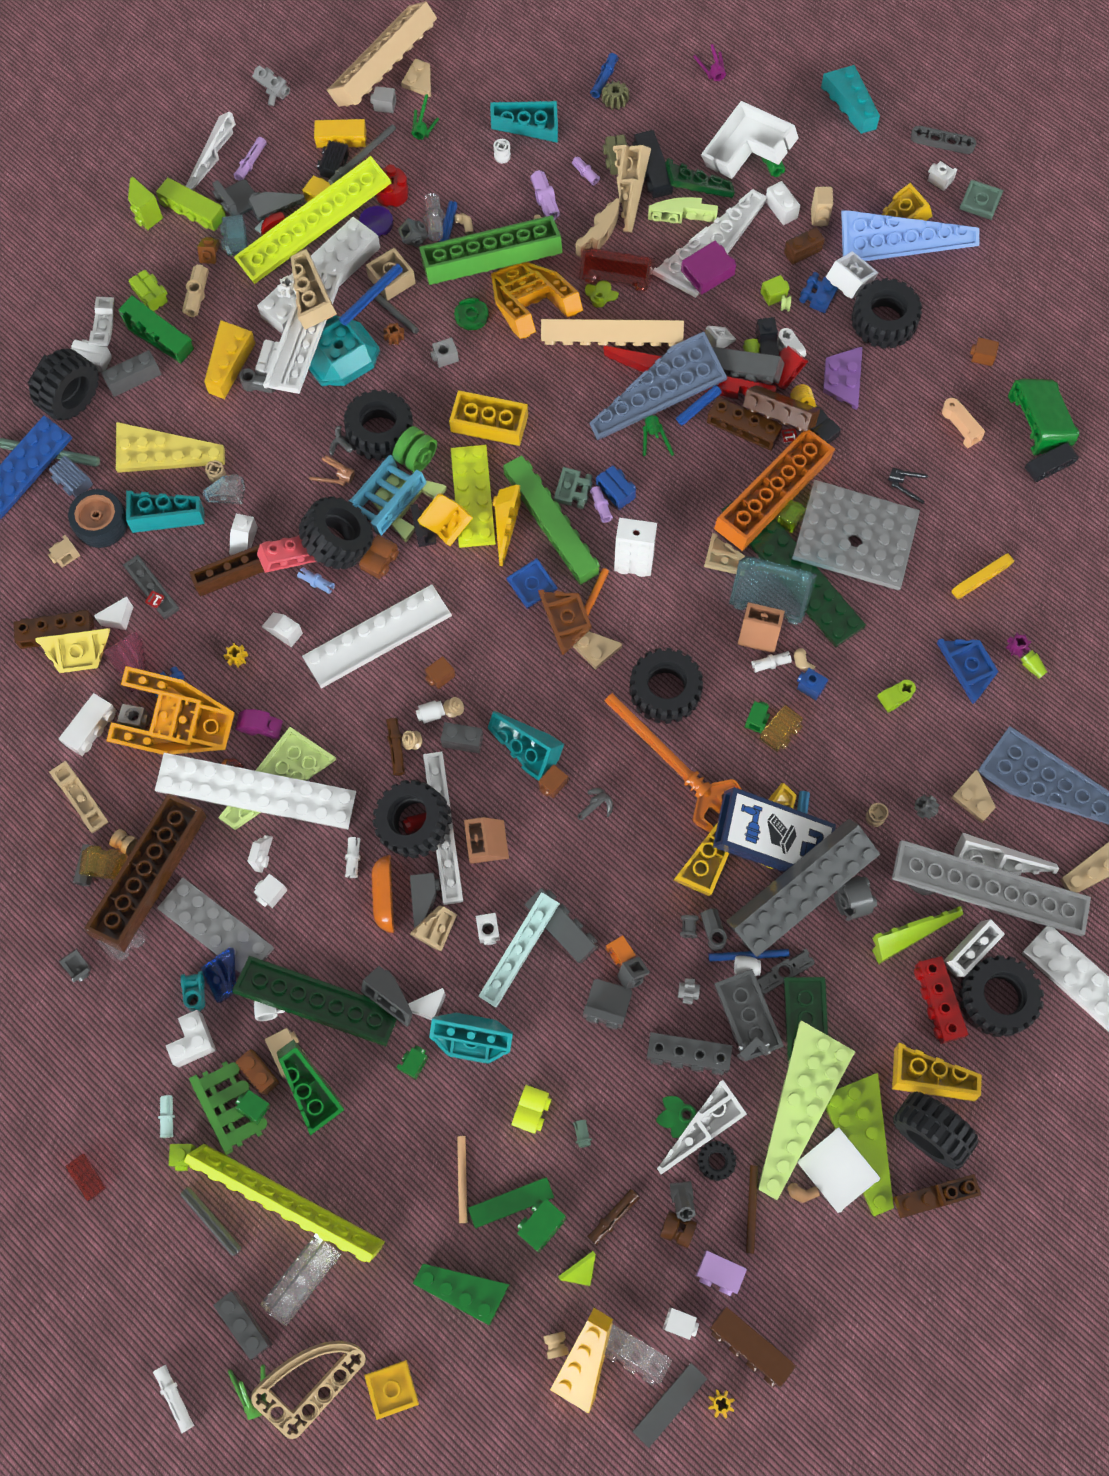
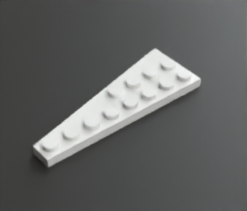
(724, 230)

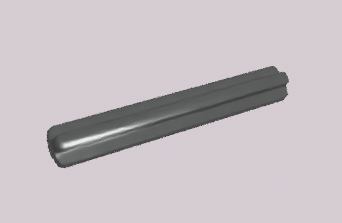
(210, 1221)

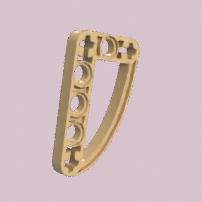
(312, 1397)

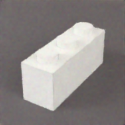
(88, 724)
(973, 948)

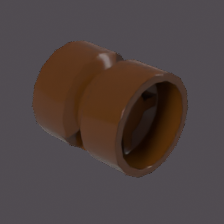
(670, 1228)

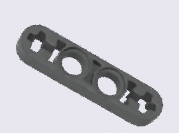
(943, 136)

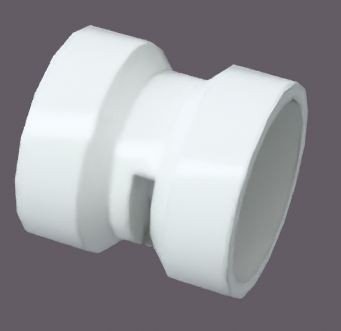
(502, 151)

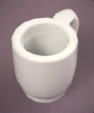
(746, 963)
(265, 1012)

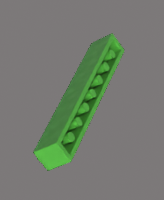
(551, 520)

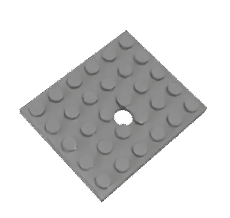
(881, 525)

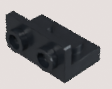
(424, 535)

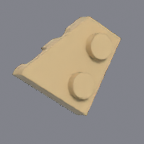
(975, 797)

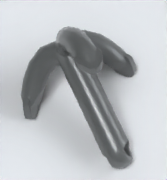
(339, 440)
(597, 801)

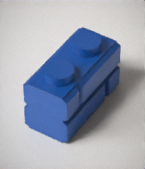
(616, 487)

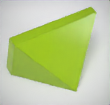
(581, 1271)

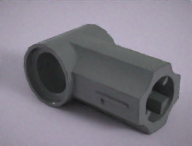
(255, 383)
(713, 927)
(683, 1199)

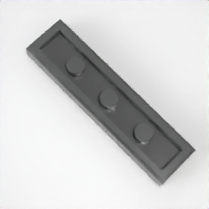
(147, 583)
(669, 1405)

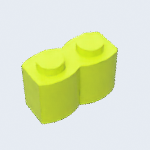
(530, 1109)

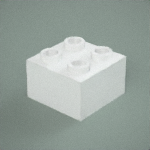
(851, 274)

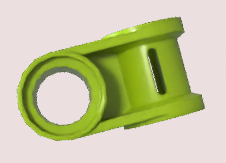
(894, 696)

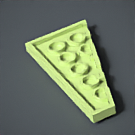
(291, 757)

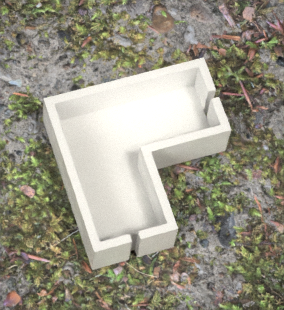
(748, 132)

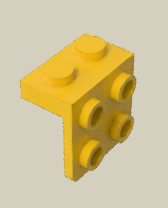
(445, 518)

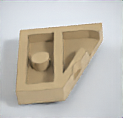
(418, 78)
(722, 556)
(596, 648)
(435, 928)

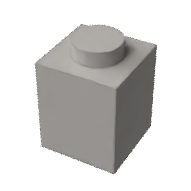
(383, 99)

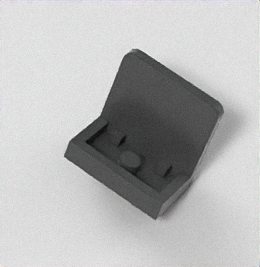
(235, 197)
(607, 1004)

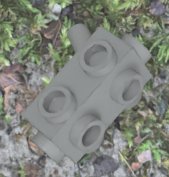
(275, 85)

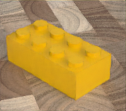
(488, 418)

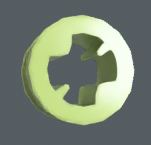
(785, 303)

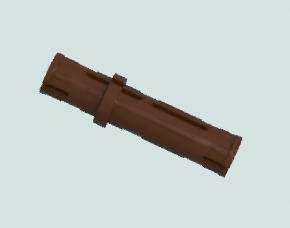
(394, 739)
(612, 1218)

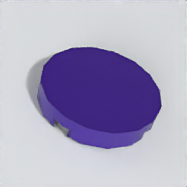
(377, 219)

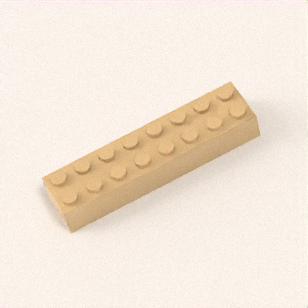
(382, 54)
(612, 330)

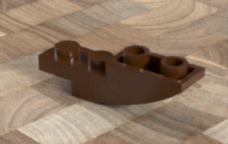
(937, 1196)

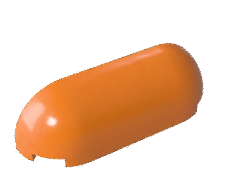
(382, 894)

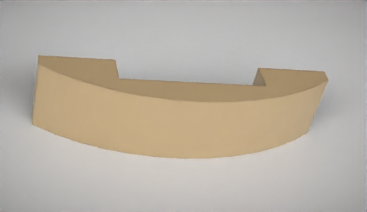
(79, 797)

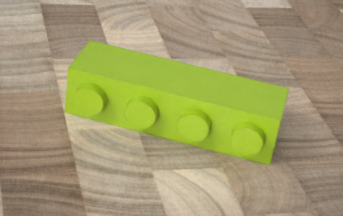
(190, 204)

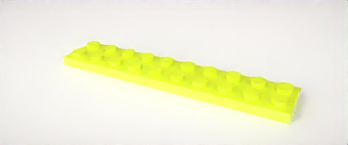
(312, 219)
(285, 1202)

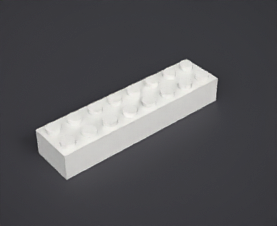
(341, 253)

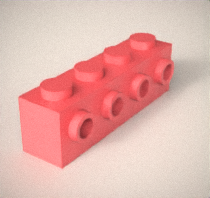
(283, 554)

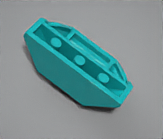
(471, 1037)

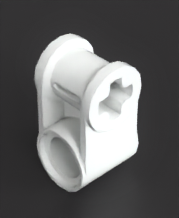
(788, 338)

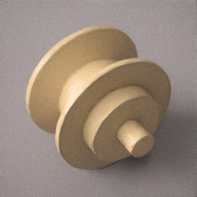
(453, 707)
(411, 740)

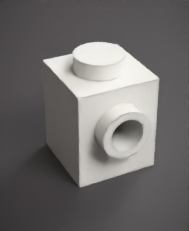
(269, 891)

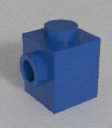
(811, 683)

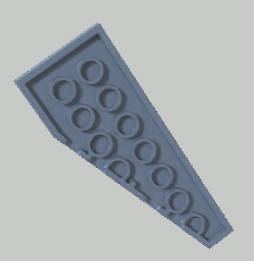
(673, 378)
(1039, 776)

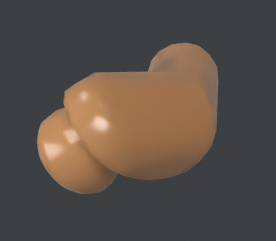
(802, 1195)

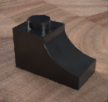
(766, 334)

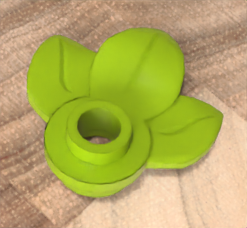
(600, 293)

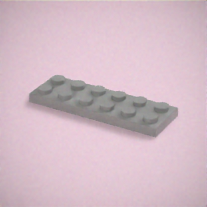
(212, 924)

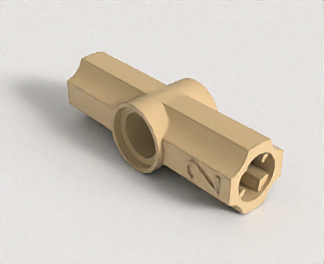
(195, 290)

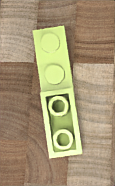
(686, 207)

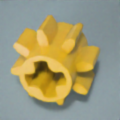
(238, 652)
(722, 1410)

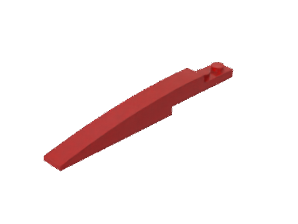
(643, 361)

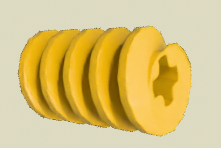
(803, 394)

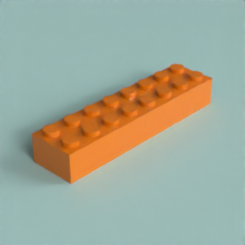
(774, 489)

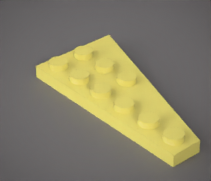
(154, 450)

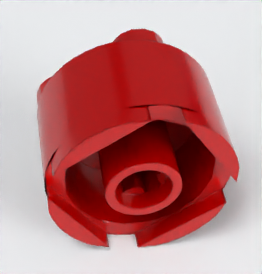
(397, 191)

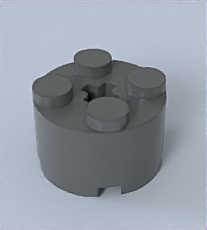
(855, 898)

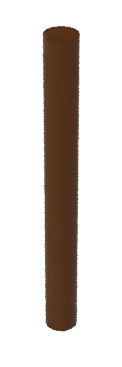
(752, 1204)

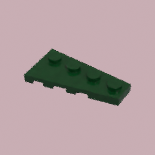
(697, 180)

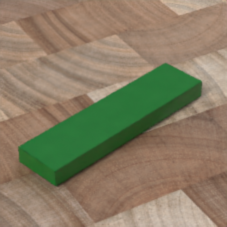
(510, 1202)

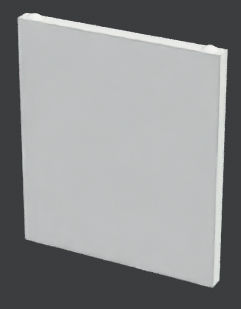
(838, 1170)

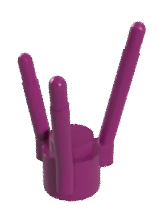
(717, 70)

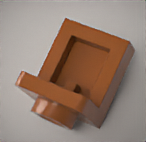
(207, 250)

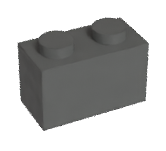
(461, 737)

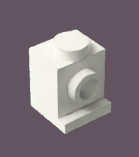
(941, 175)

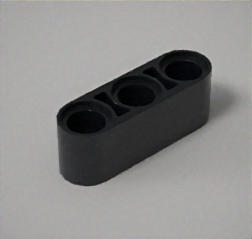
(1051, 462)

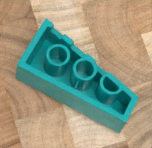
(851, 95)
(526, 119)
(161, 511)

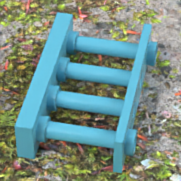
(398, 502)

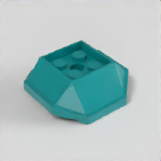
(354, 358)

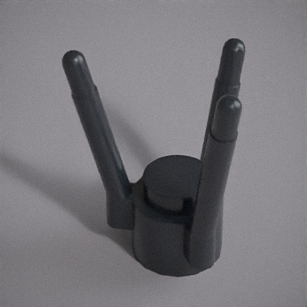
(897, 476)

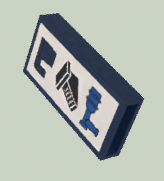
(766, 830)

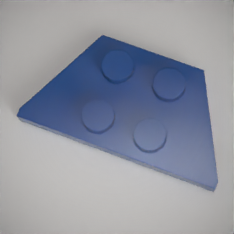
(970, 665)

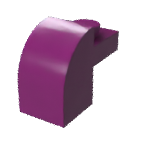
(258, 722)

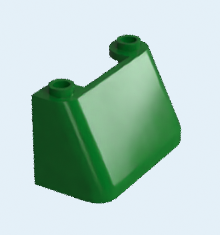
(1045, 413)

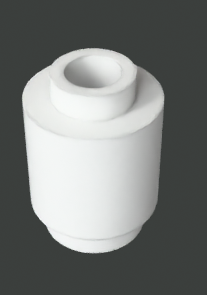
(430, 711)

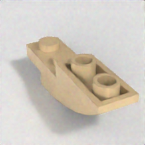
(603, 227)

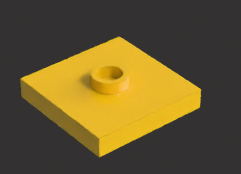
(391, 1389)

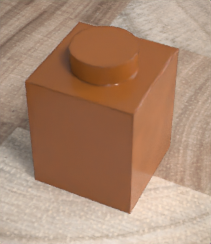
(984, 351)
(439, 673)
(552, 782)

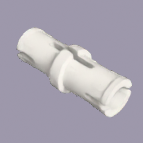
(771, 661)
(352, 857)

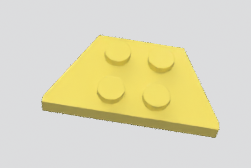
(75, 650)

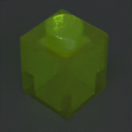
(791, 515)

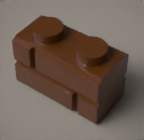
(804, 245)

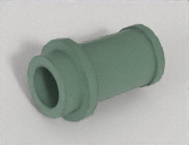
(582, 1134)

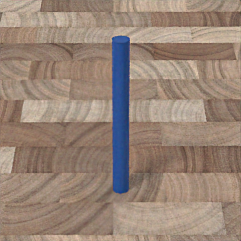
(731, 955)

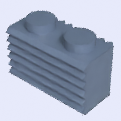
(70, 476)

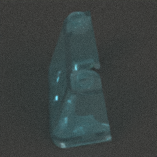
(773, 587)

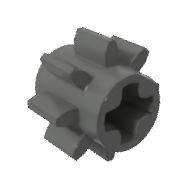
(926, 806)

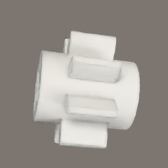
(287, 287)

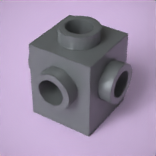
(413, 232)

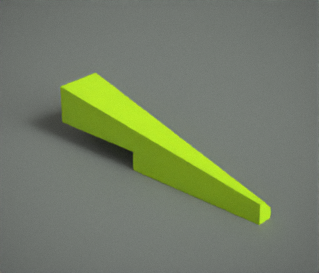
(900, 938)

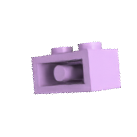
(721, 1273)

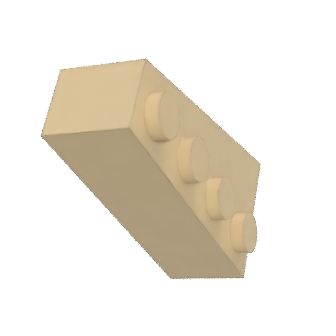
(311, 295)

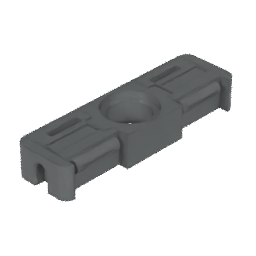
(795, 965)

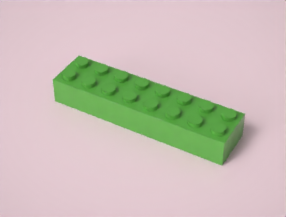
(491, 250)

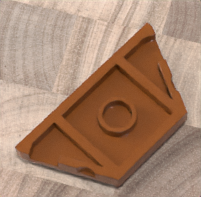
(566, 617)

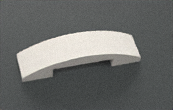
(102, 322)

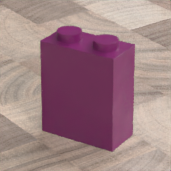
(708, 267)

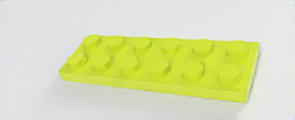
(473, 494)

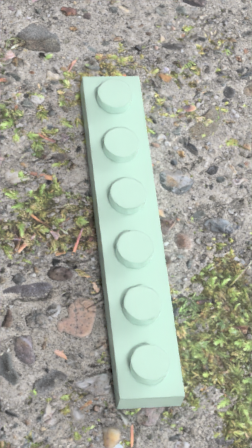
(519, 949)

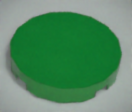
(471, 314)

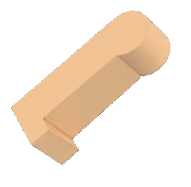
(963, 421)

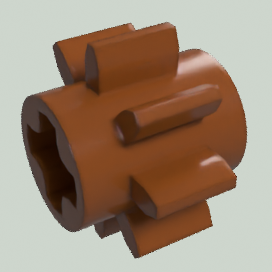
(393, 334)

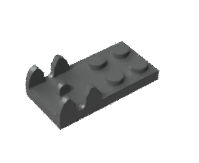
(747, 1011)

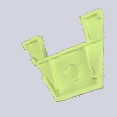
(401, 526)

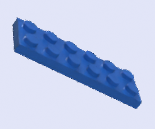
(29, 461)

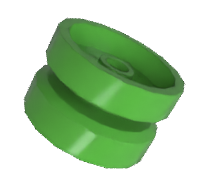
(414, 449)

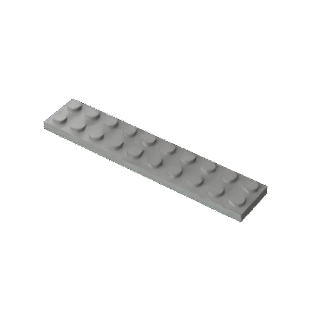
(991, 888)

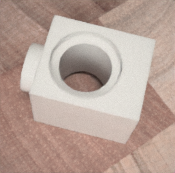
(487, 920)

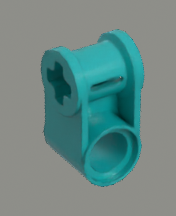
(193, 987)

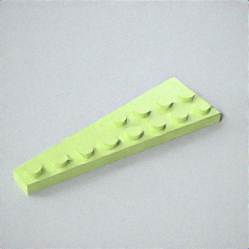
(809, 1084)

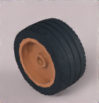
(97, 518)

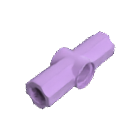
(544, 194)

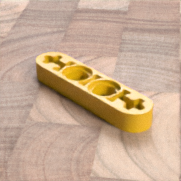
(982, 576)

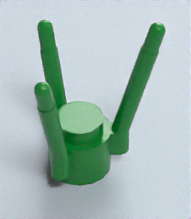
(419, 128)
(653, 427)

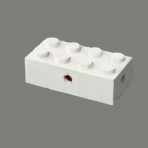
(635, 547)

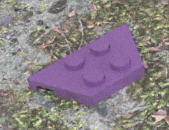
(843, 376)

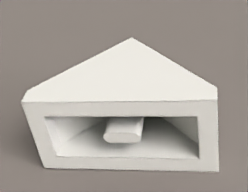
(719, 336)
(116, 615)
(429, 1005)

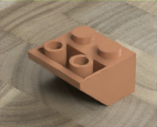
(761, 627)
(486, 840)

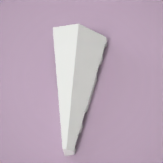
(220, 134)
(1000, 857)
(713, 1118)

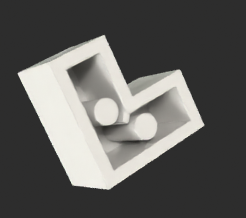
(196, 1042)

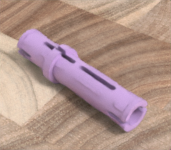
(247, 163)

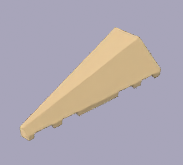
(632, 167)

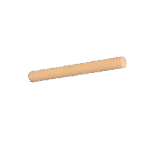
(462, 1180)

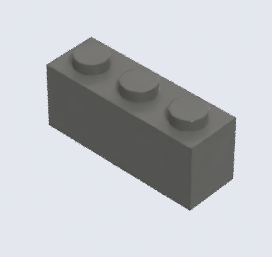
(131, 373)
(242, 1325)

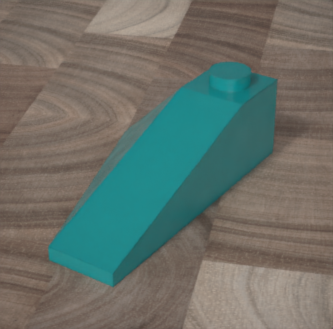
(531, 747)

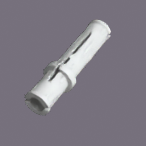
(175, 1402)

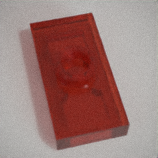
(85, 1177)

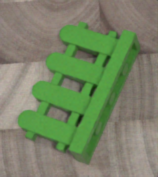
(220, 1098)

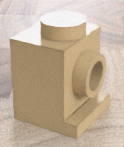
(63, 552)

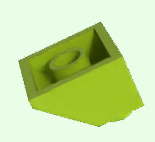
(143, 205)

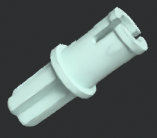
(166, 1116)

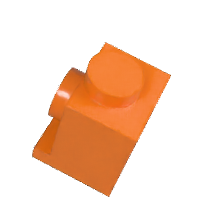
(620, 950)

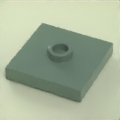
(981, 199)

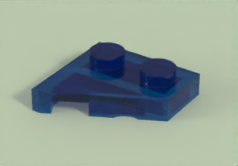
(221, 975)

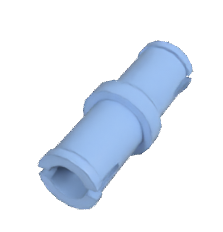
(315, 580)

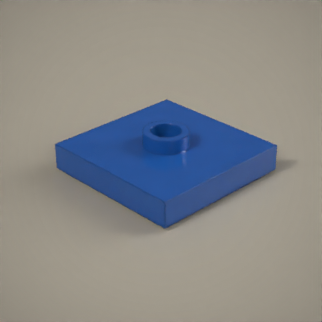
(529, 580)

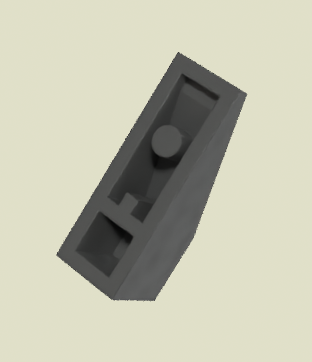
(268, 203)
(424, 893)
(385, 992)

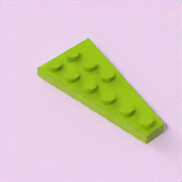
(860, 1117)

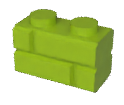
(148, 290)

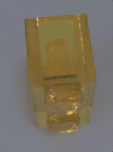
(781, 729)
(101, 862)

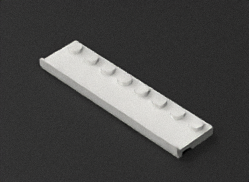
(298, 345)
(376, 636)

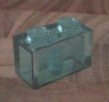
(234, 234)

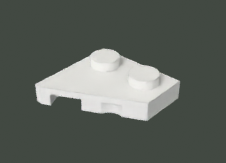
(258, 854)

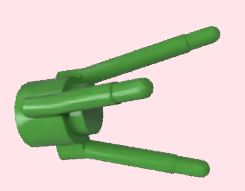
(249, 1409)

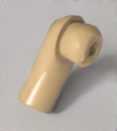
(466, 221)
(801, 661)

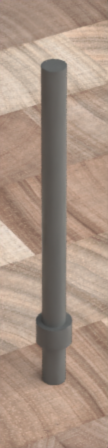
(344, 170)

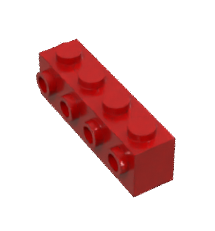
(941, 1000)

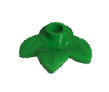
(673, 1115)

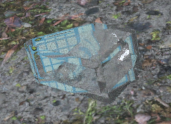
(226, 490)

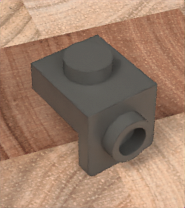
(75, 965)
(748, 1048)

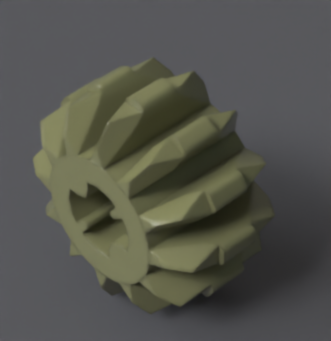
(615, 95)

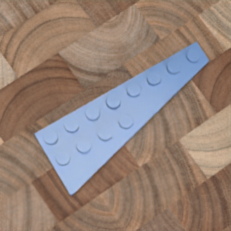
(890, 236)

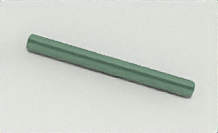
(73, 456)

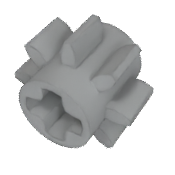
(688, 991)

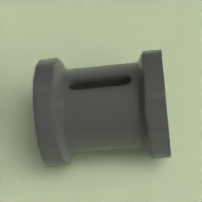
(689, 926)

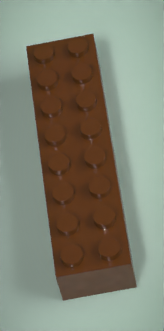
(145, 872)

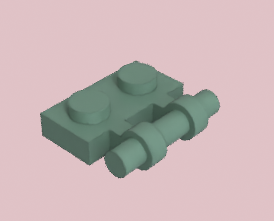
(567, 487)

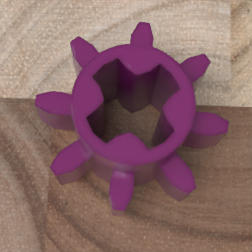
(1022, 641)

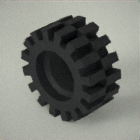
(728, 1154)

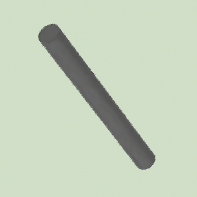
(396, 313)

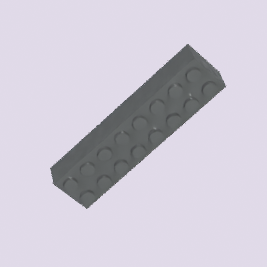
(803, 887)

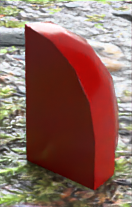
(271, 221)

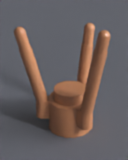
(344, 473)

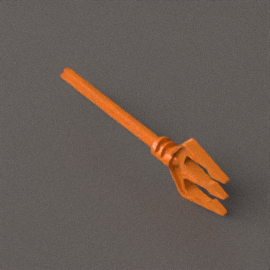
(708, 795)

